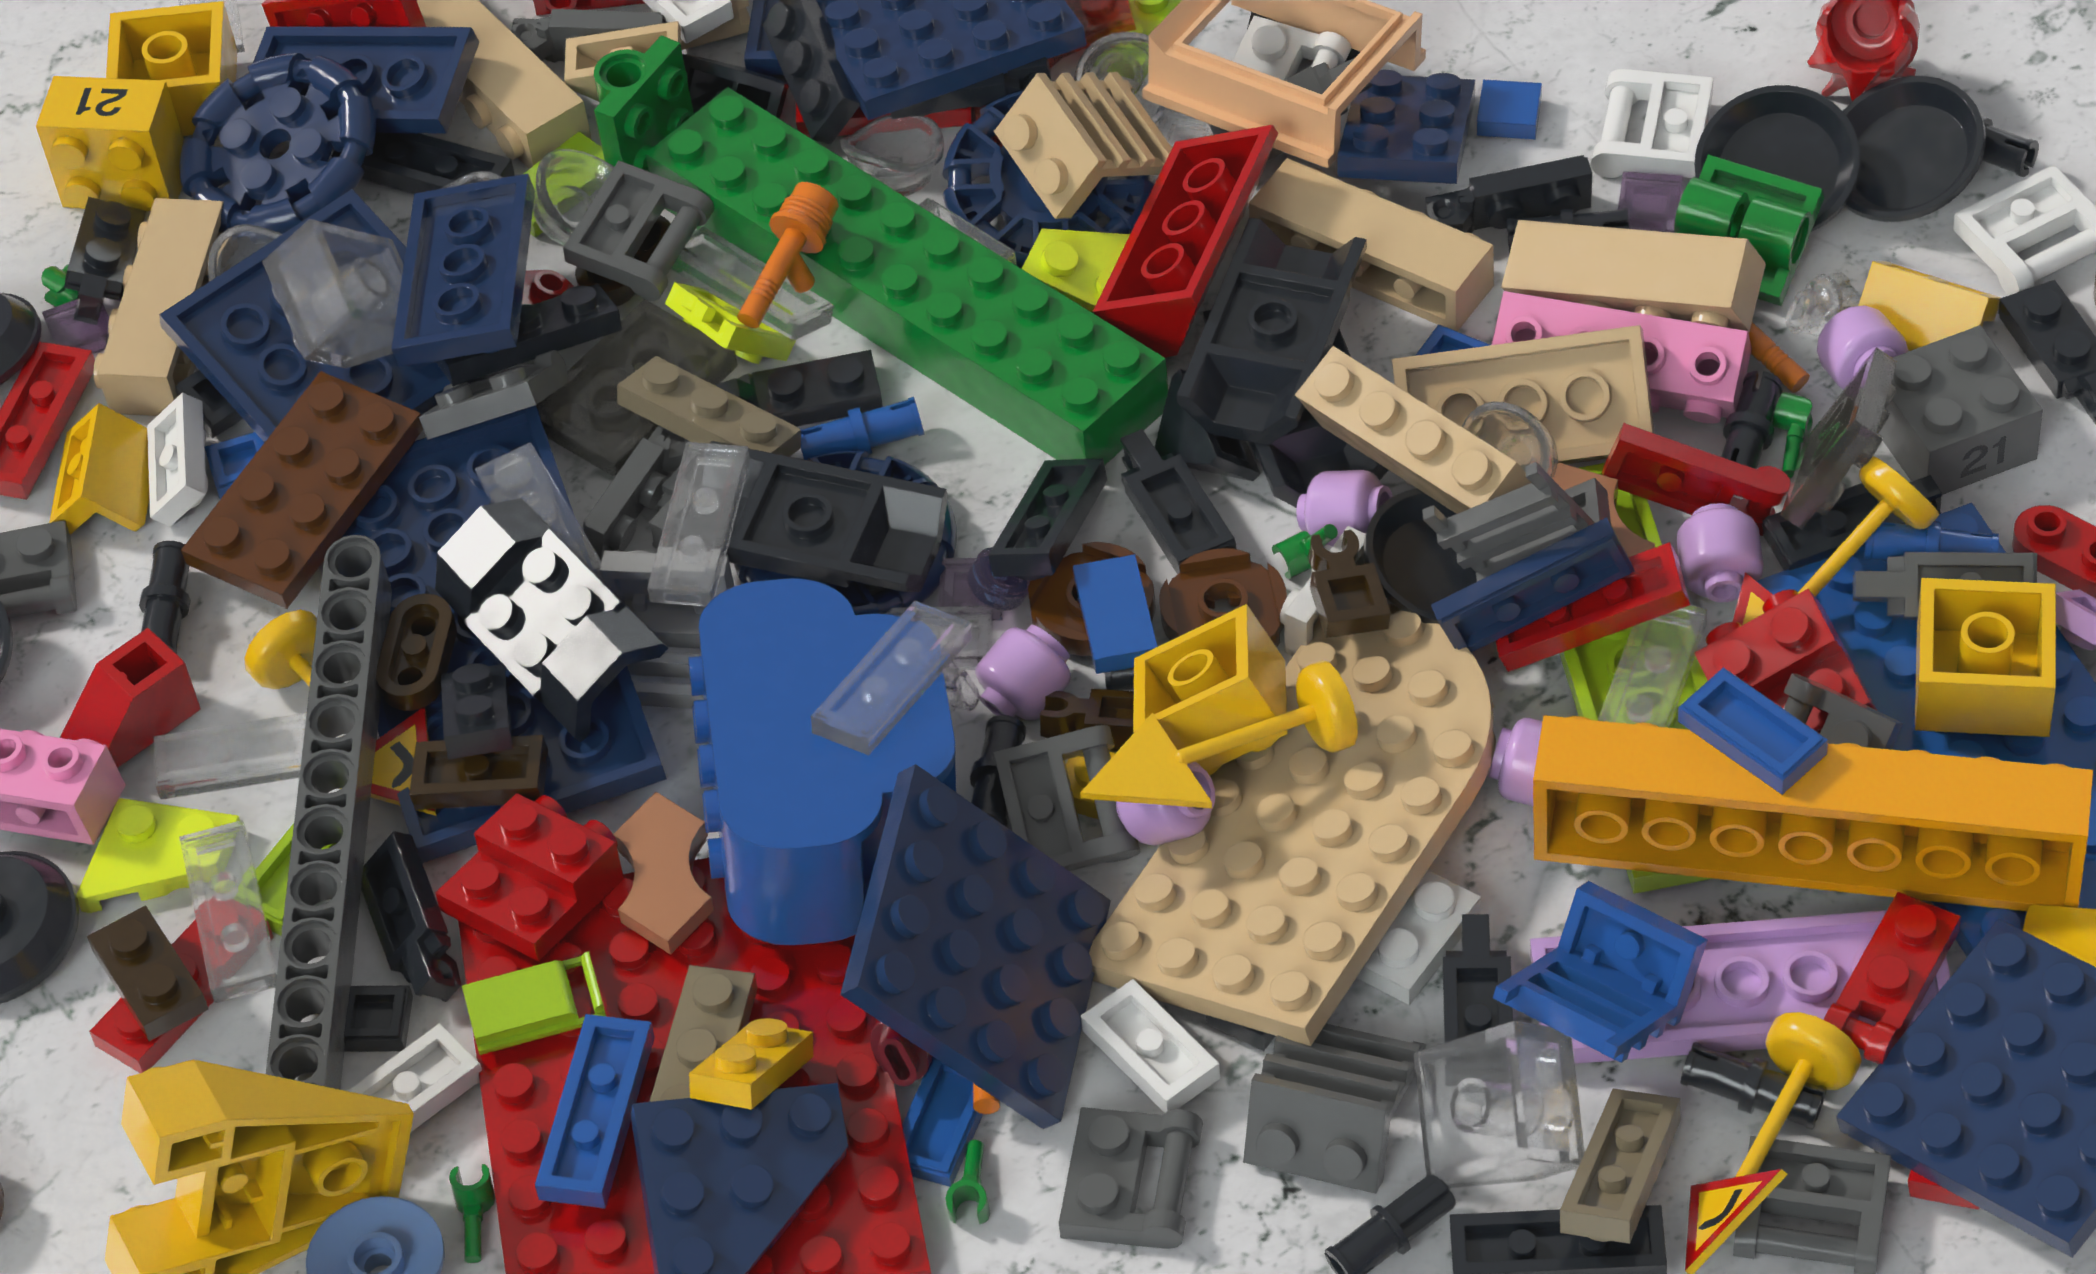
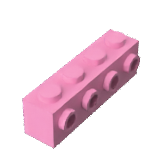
(1687, 362)
(56, 786)

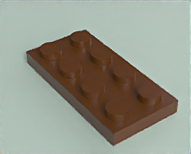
(303, 489)

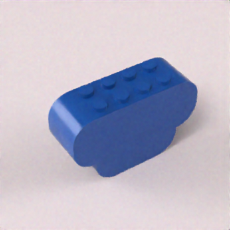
(790, 806)

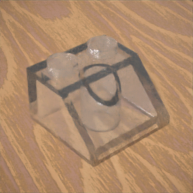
(337, 292)
(1500, 1106)

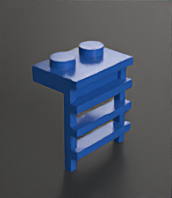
(1611, 976)

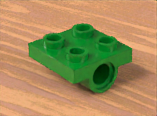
(640, 100)
(1754, 206)

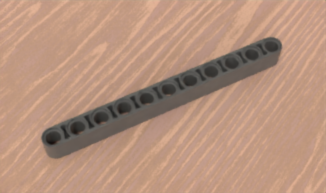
(359, 597)

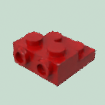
(1785, 640)
(532, 875)

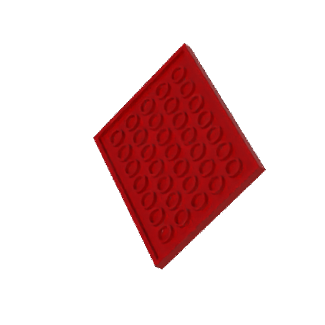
(852, 1223)

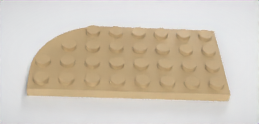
(1311, 845)

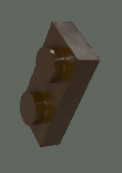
(478, 779)
(147, 973)

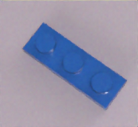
(595, 1111)

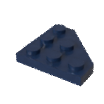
(730, 1177)

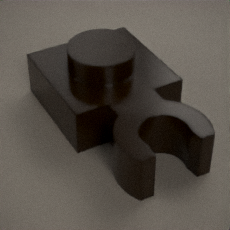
(1344, 593)
(1069, 713)

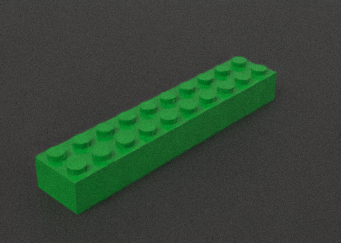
(924, 286)

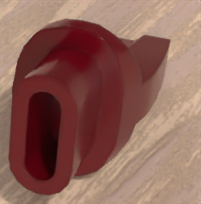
(898, 1055)

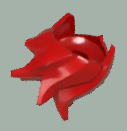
(1865, 43)

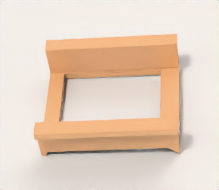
(1245, 98)

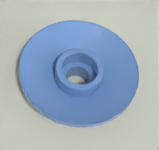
(374, 1235)

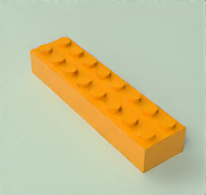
(1850, 825)

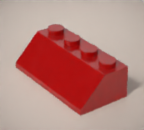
(1183, 236)

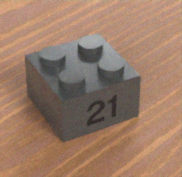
(1960, 412)

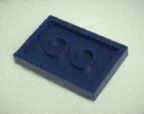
(1408, 129)

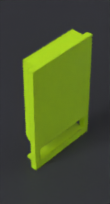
(527, 1004)

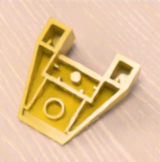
(252, 1166)

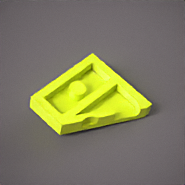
(1075, 262)
(721, 324)
(142, 851)

